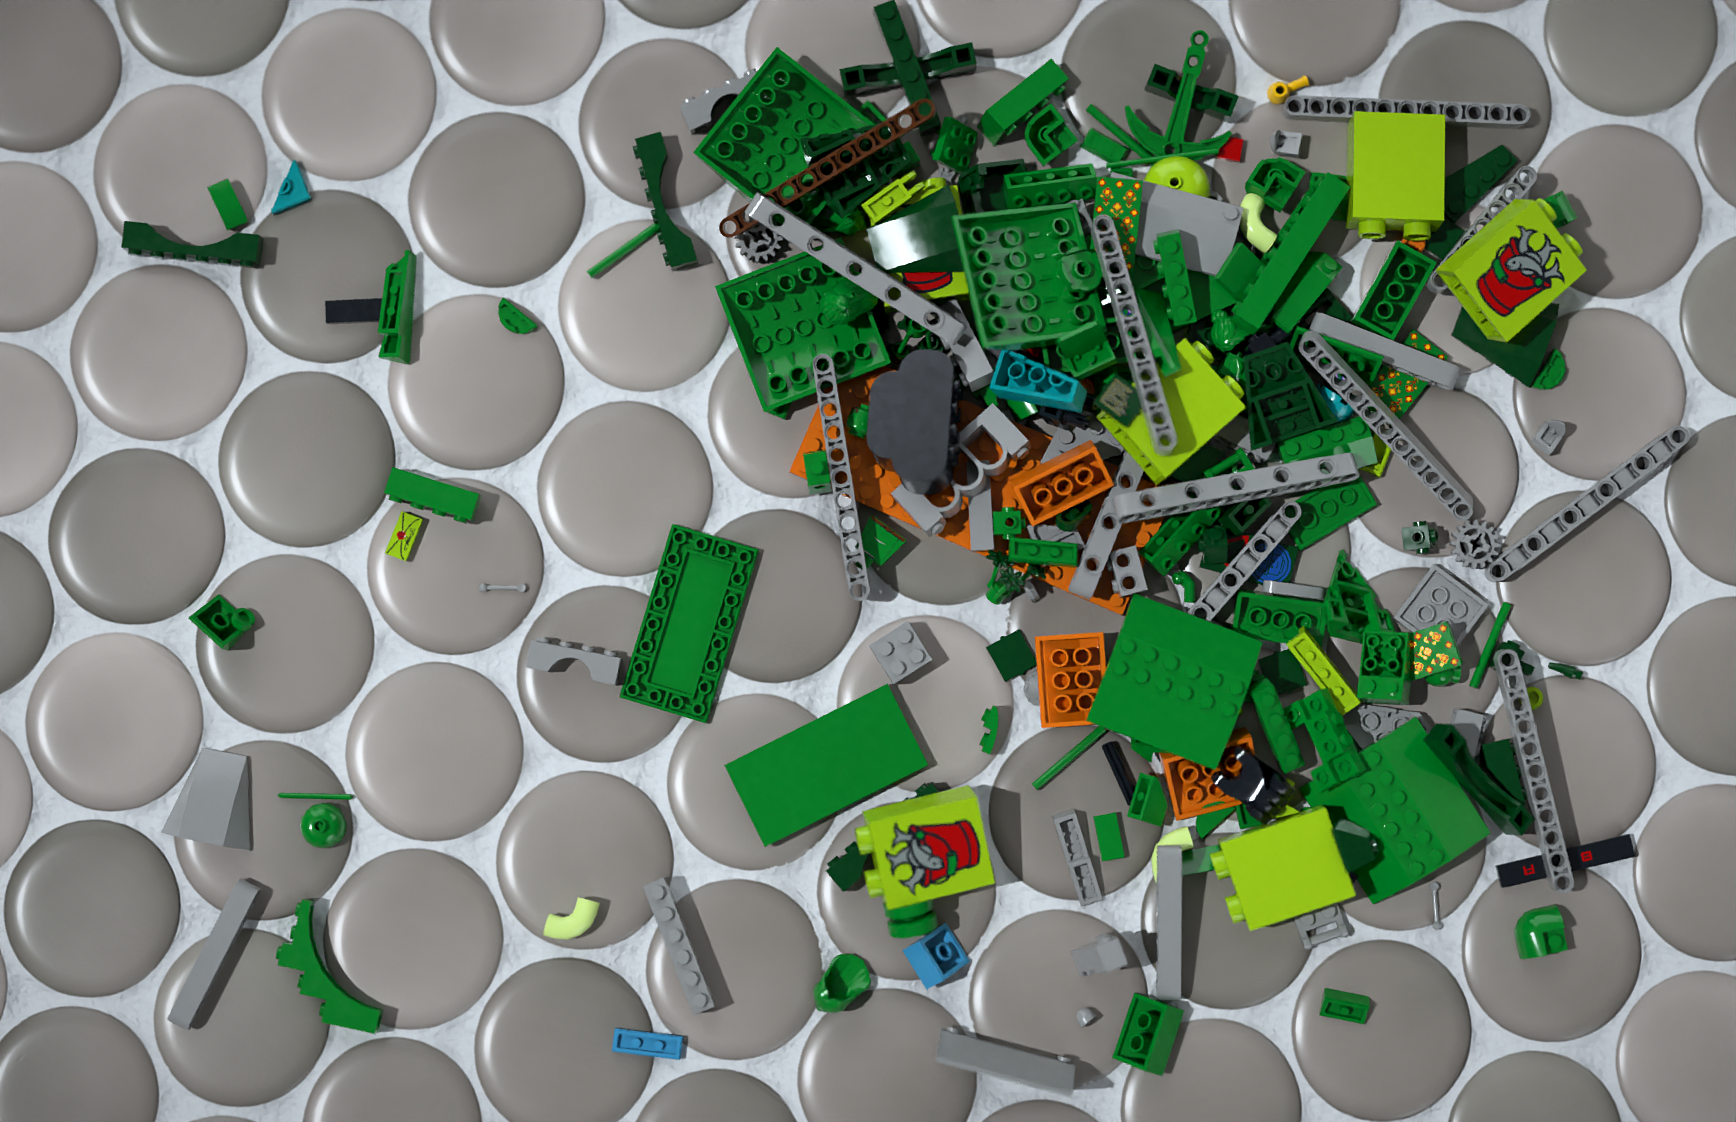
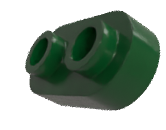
(1073, 517)

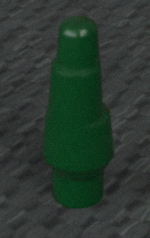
(1568, 671)

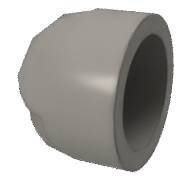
(1085, 1016)

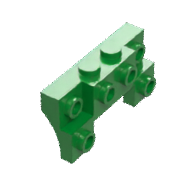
(1329, 737)

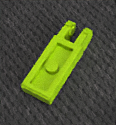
(891, 198)

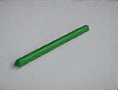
(315, 796)

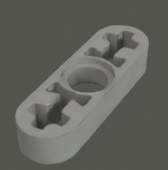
(1293, 589)

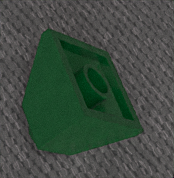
(1354, 844)

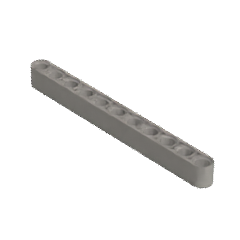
(1461, 110)
(1133, 345)
(1385, 415)
(834, 467)
(1541, 779)

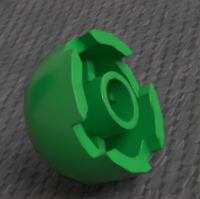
(324, 834)

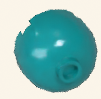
(1336, 403)

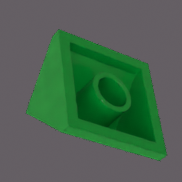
(215, 622)

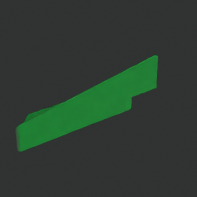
(397, 310)
(1158, 330)

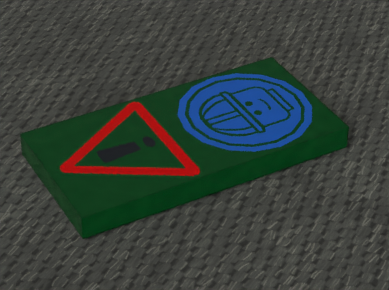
(1275, 567)

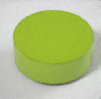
(1535, 697)

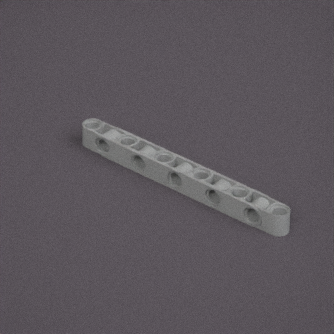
(871, 277)
(1218, 490)
(1587, 504)
(1102, 539)
(1246, 562)

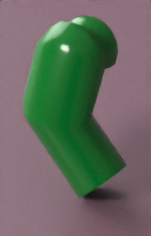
(1187, 583)

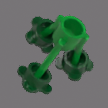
(899, 351)

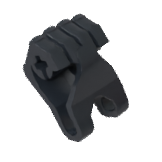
(1256, 786)

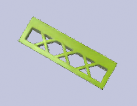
(1323, 670)

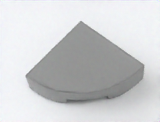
(1030, 591)

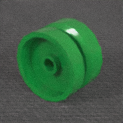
(911, 919)

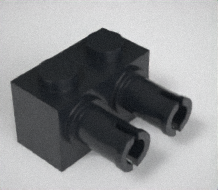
(1265, 341)
(1063, 418)

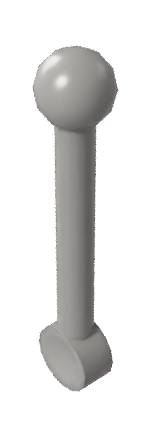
(483, 587)
(1434, 887)

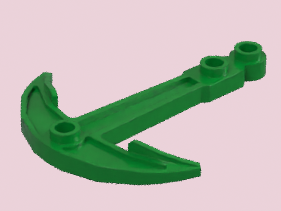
(1178, 120)

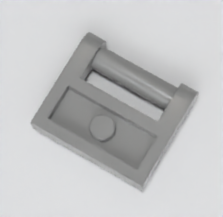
(1319, 918)

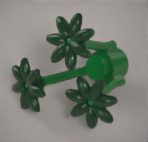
(1010, 580)

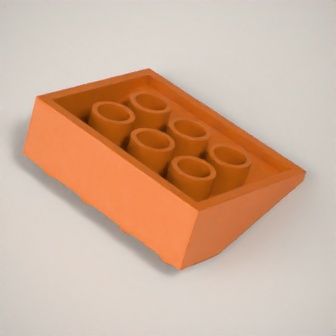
(1068, 677)
(1191, 783)

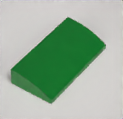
(1361, 361)
(1277, 616)

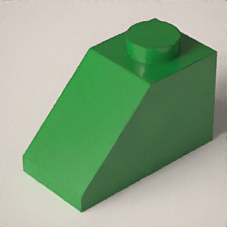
(1148, 801)

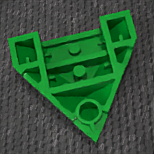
(1352, 605)

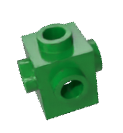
(1002, 529)

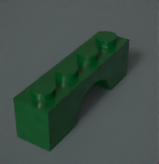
(1206, 100)

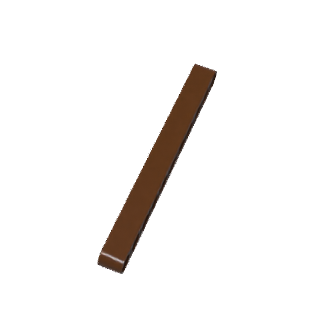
(839, 166)

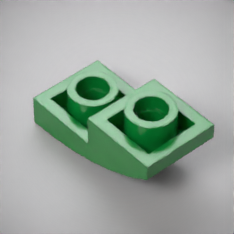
(227, 204)
(990, 721)

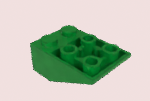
(1385, 668)

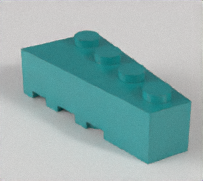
(1033, 383)

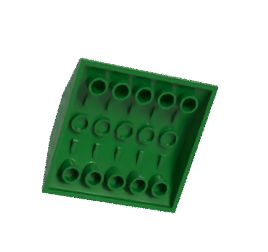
(760, 132)
(1016, 278)
(783, 330)
(1175, 681)
(1409, 807)

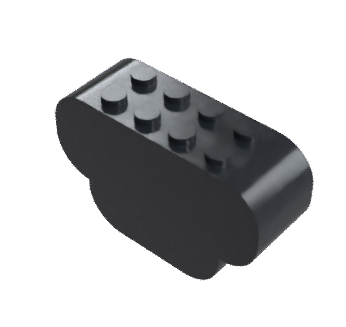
(916, 421)

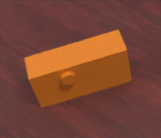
(1061, 482)

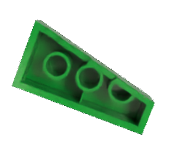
(1022, 102)

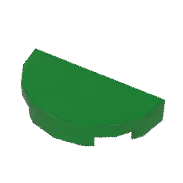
(514, 319)
(1551, 372)
(1208, 821)

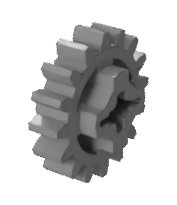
(770, 244)
(1461, 538)

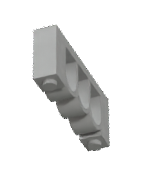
(1004, 433)

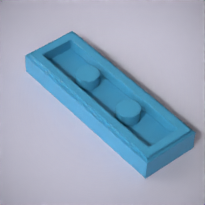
(647, 1043)

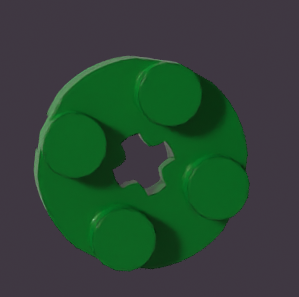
(1072, 278)

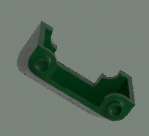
(983, 185)

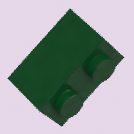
(1242, 515)

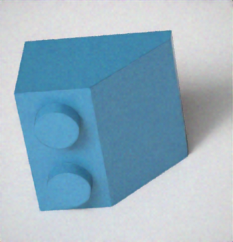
(936, 956)

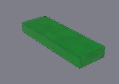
(1043, 552)

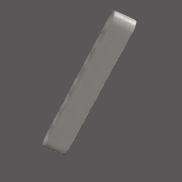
(1499, 201)
(1395, 354)
(1168, 922)
(214, 954)

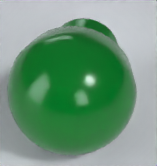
(1444, 677)

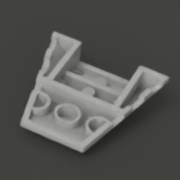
(214, 802)

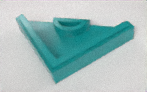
(292, 191)

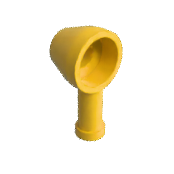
(1279, 99)

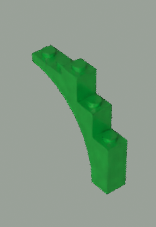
(302, 954)

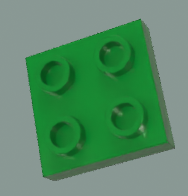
(954, 145)

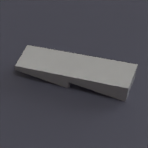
(980, 512)
(1077, 857)

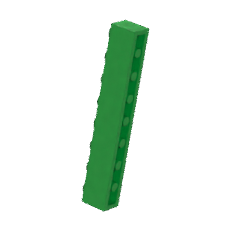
(1290, 253)

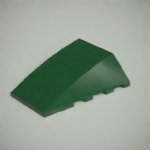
(863, 179)
(918, 237)
(1518, 356)
(1281, 397)

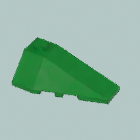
(1304, 288)

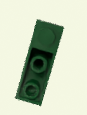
(1500, 764)

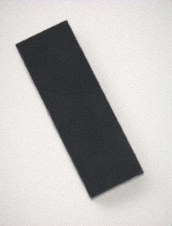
(353, 311)

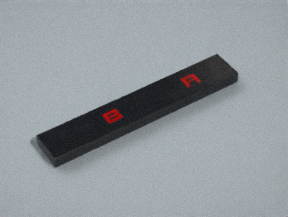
(1579, 858)

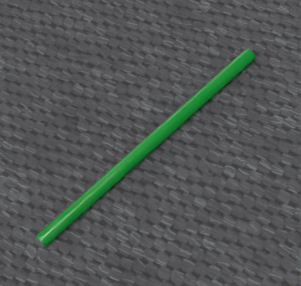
(1158, 158)

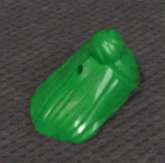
(830, 222)
(846, 301)
(1227, 334)
(841, 983)

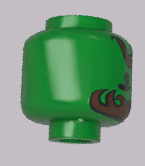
(858, 421)

